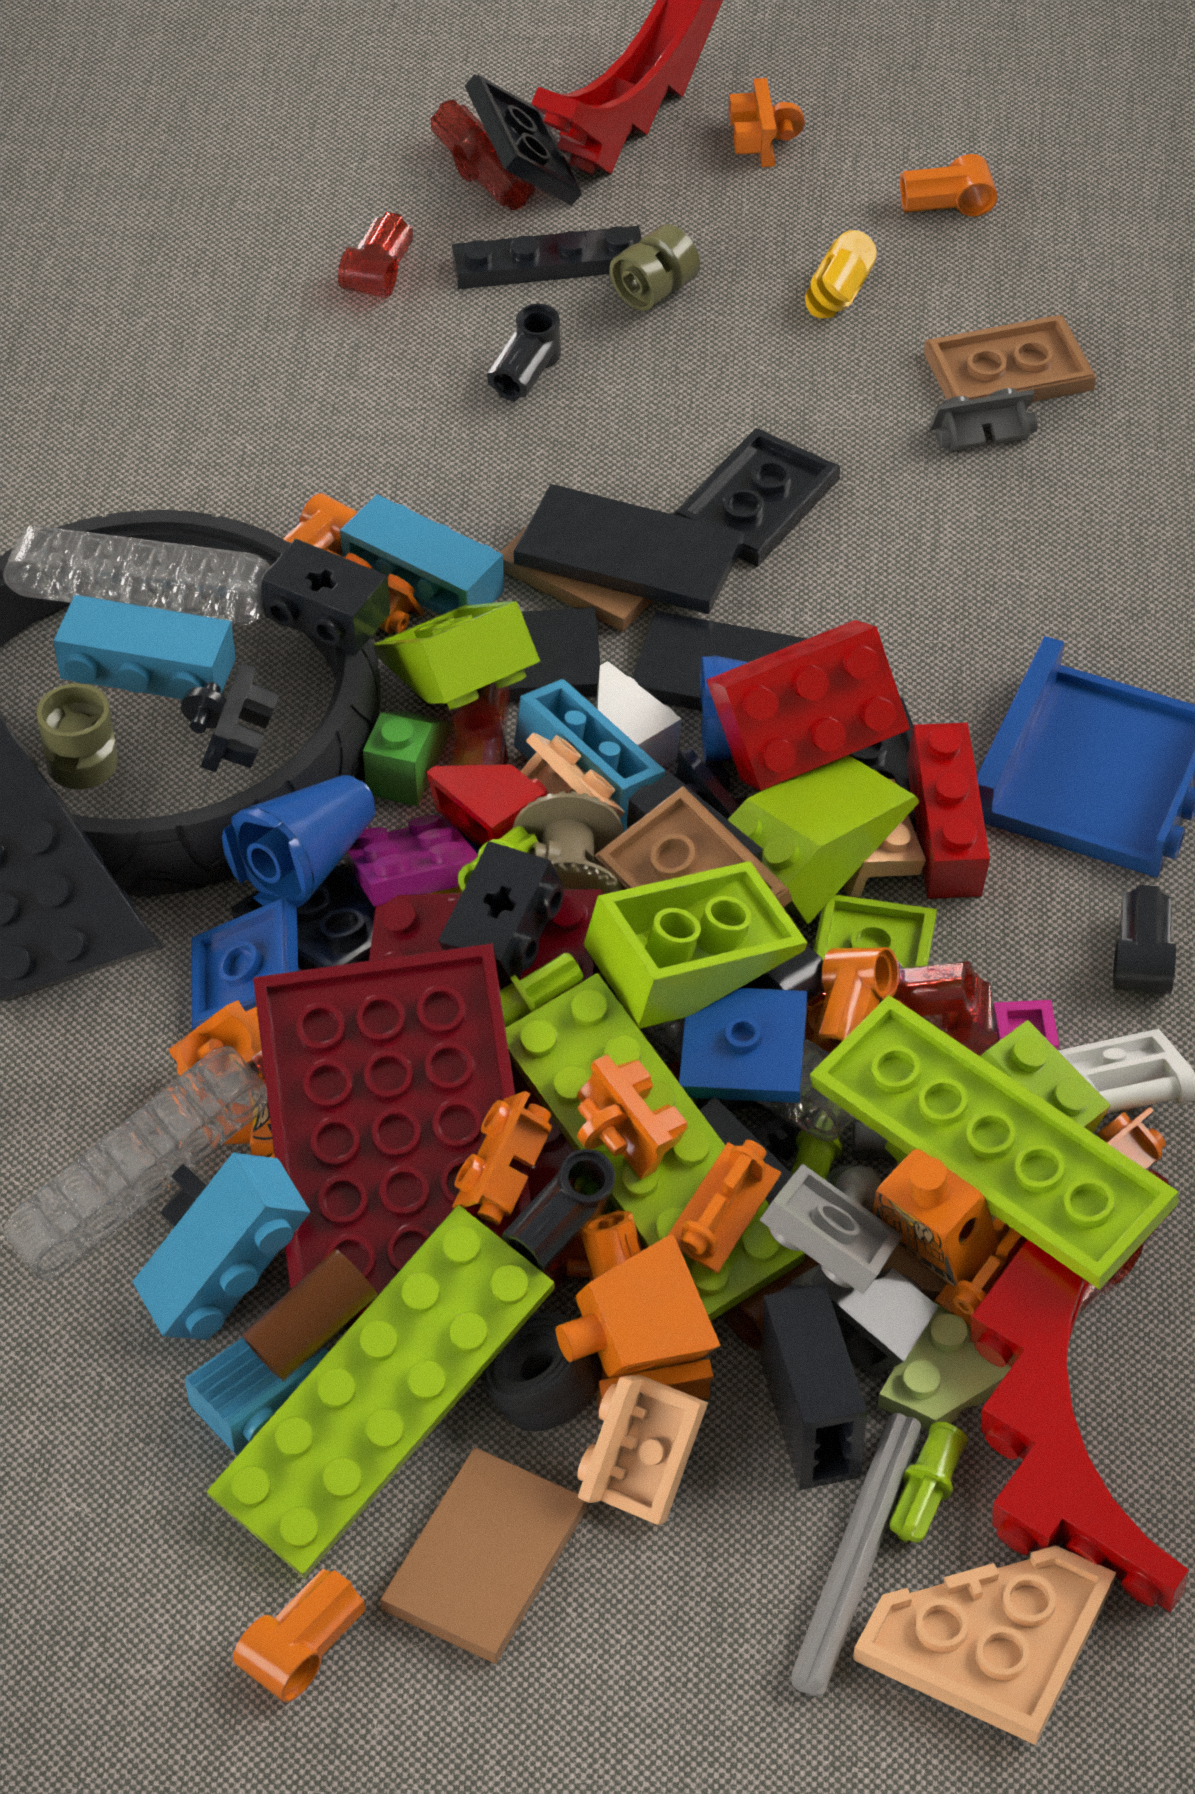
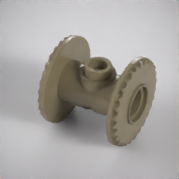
(569, 834)

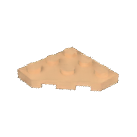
(992, 1636)

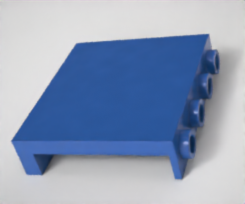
(1092, 766)

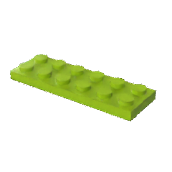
(554, 1057)
(1018, 1150)
(380, 1391)

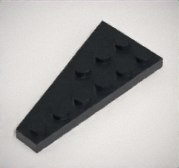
(56, 895)

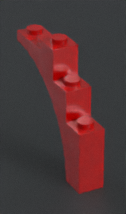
(629, 93)
(1031, 1416)

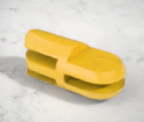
(841, 274)

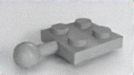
(834, 1224)

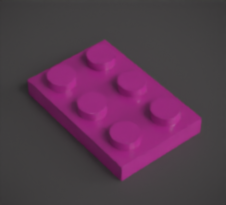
(409, 859)

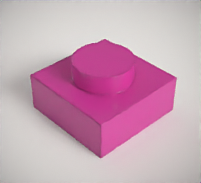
(1040, 1013)

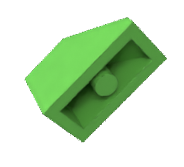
(401, 753)

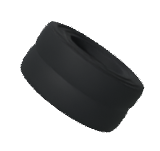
(553, 1395)

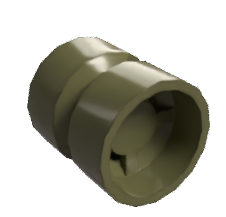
(654, 267)
(77, 736)

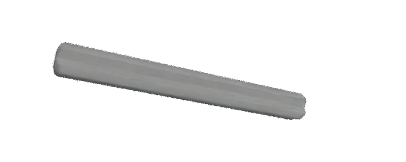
(855, 1556)

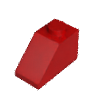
(482, 798)

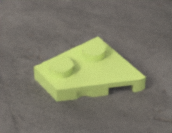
(941, 1374)

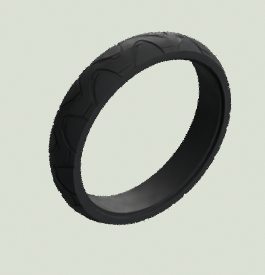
(187, 847)

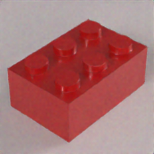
(808, 704)

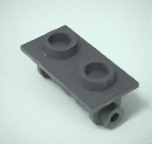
(961, 420)

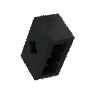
(325, 596)
(505, 905)

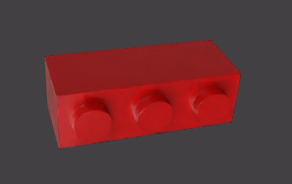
(948, 810)

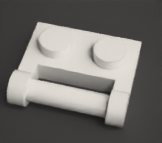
(1134, 1070)

